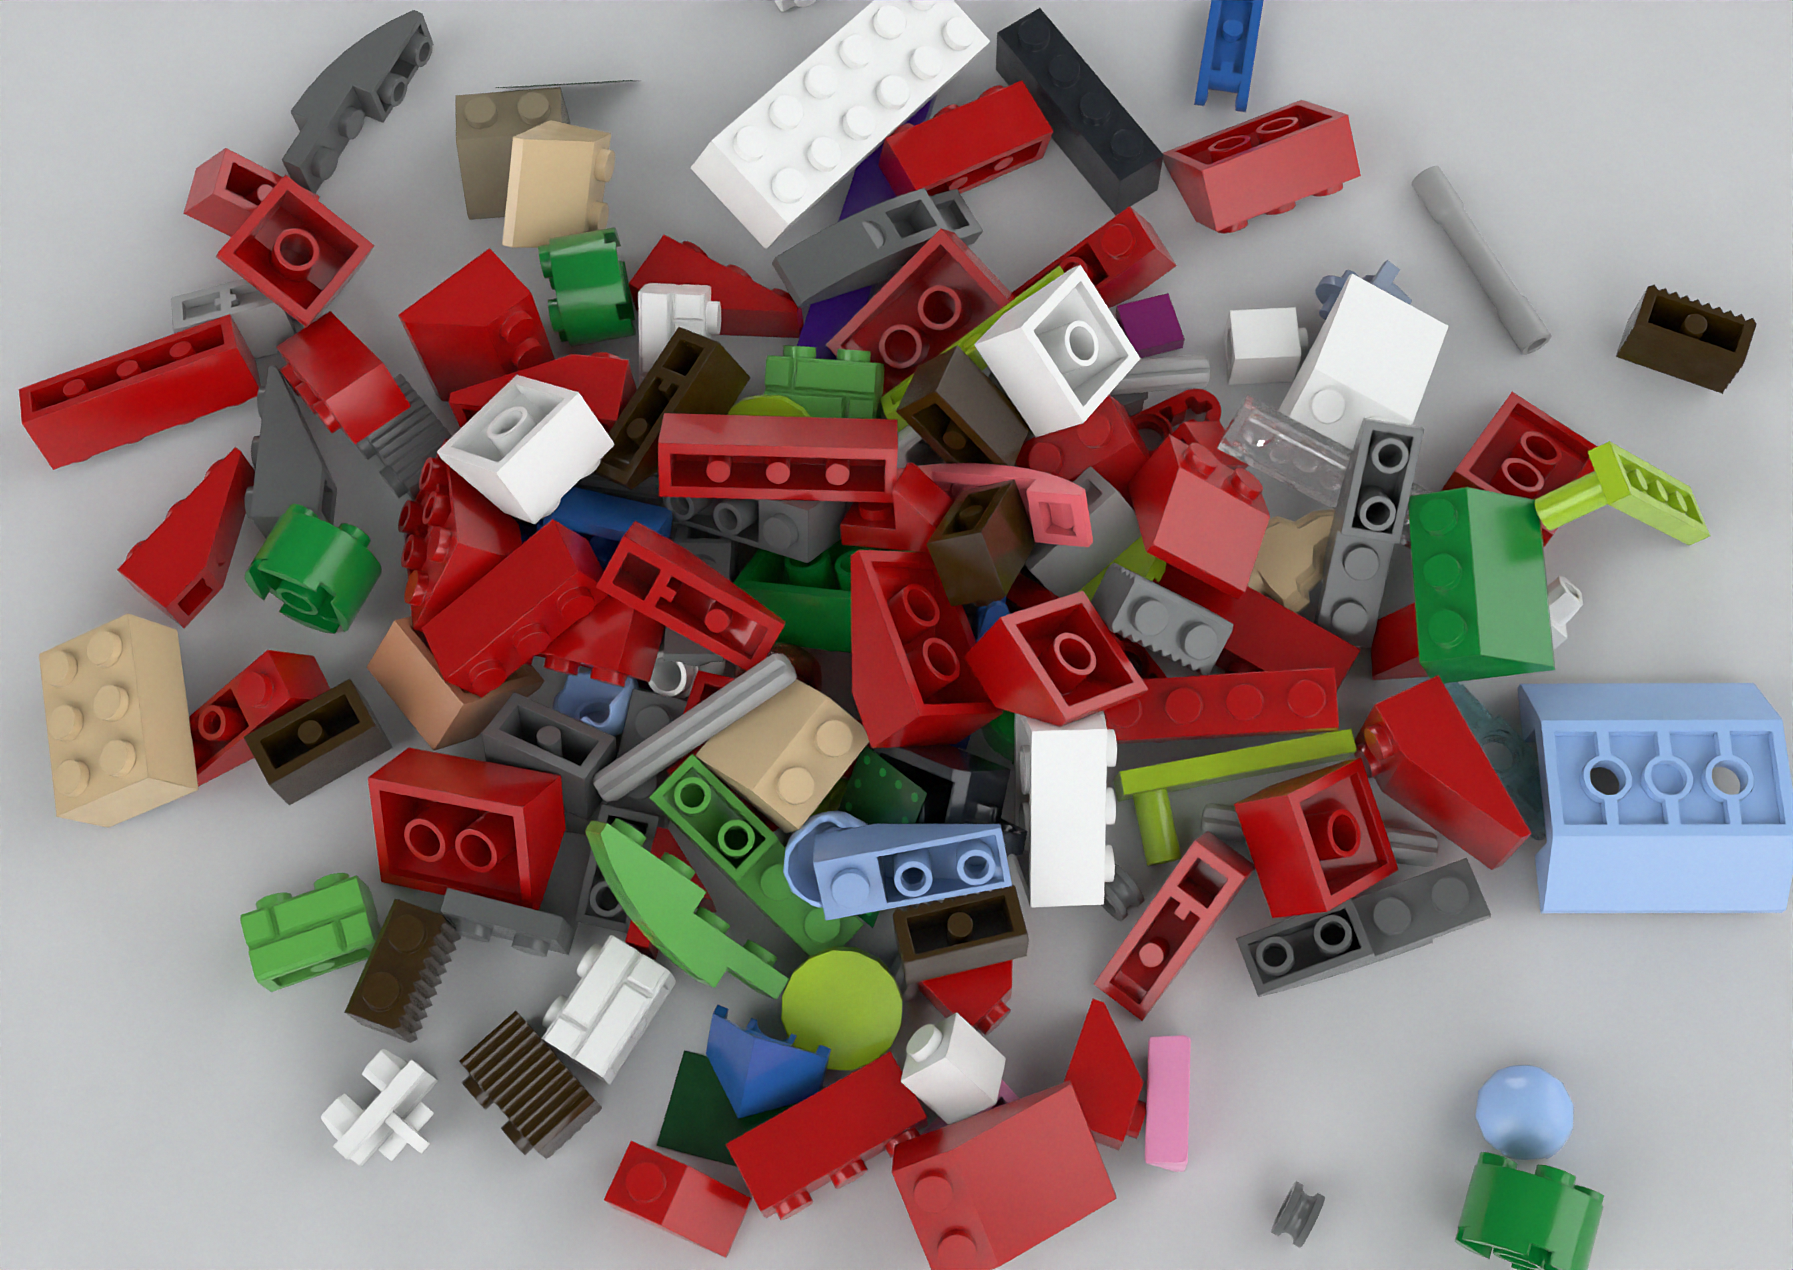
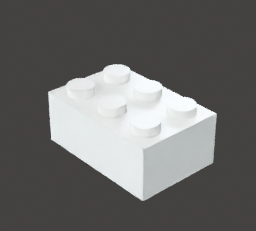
(1064, 809)

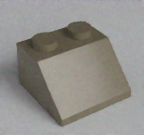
(486, 137)

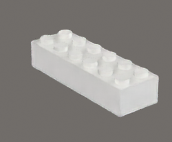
(836, 110)

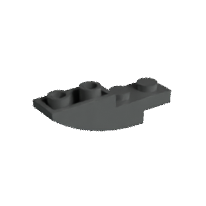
(359, 83)
(871, 244)
(1366, 527)
(644, 718)
(1363, 929)

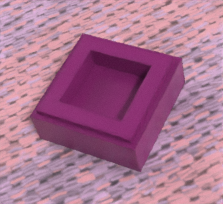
(1151, 325)

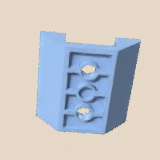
(1668, 831)

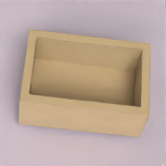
(117, 721)

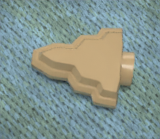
(1292, 558)

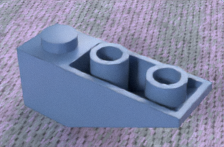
(906, 865)

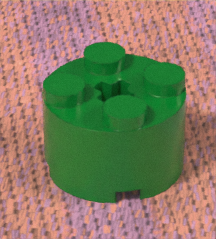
(589, 287)
(315, 570)
(1529, 1217)

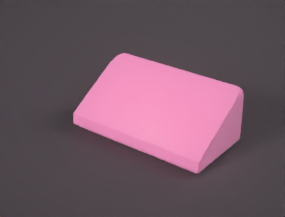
(1168, 1102)

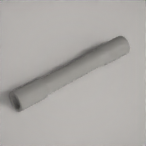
(1511, 306)

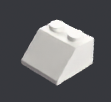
(1058, 353)
(528, 447)

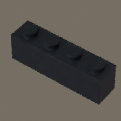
(1081, 110)

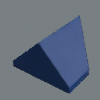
(760, 1070)

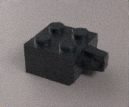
(958, 788)

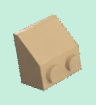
(556, 183)
(786, 753)

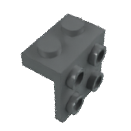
(529, 929)

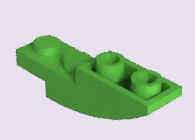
(746, 855)
(662, 906)

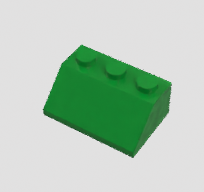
(1479, 585)
(807, 596)

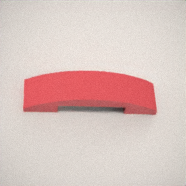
(1053, 504)

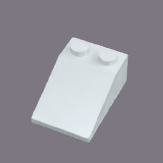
(1365, 364)

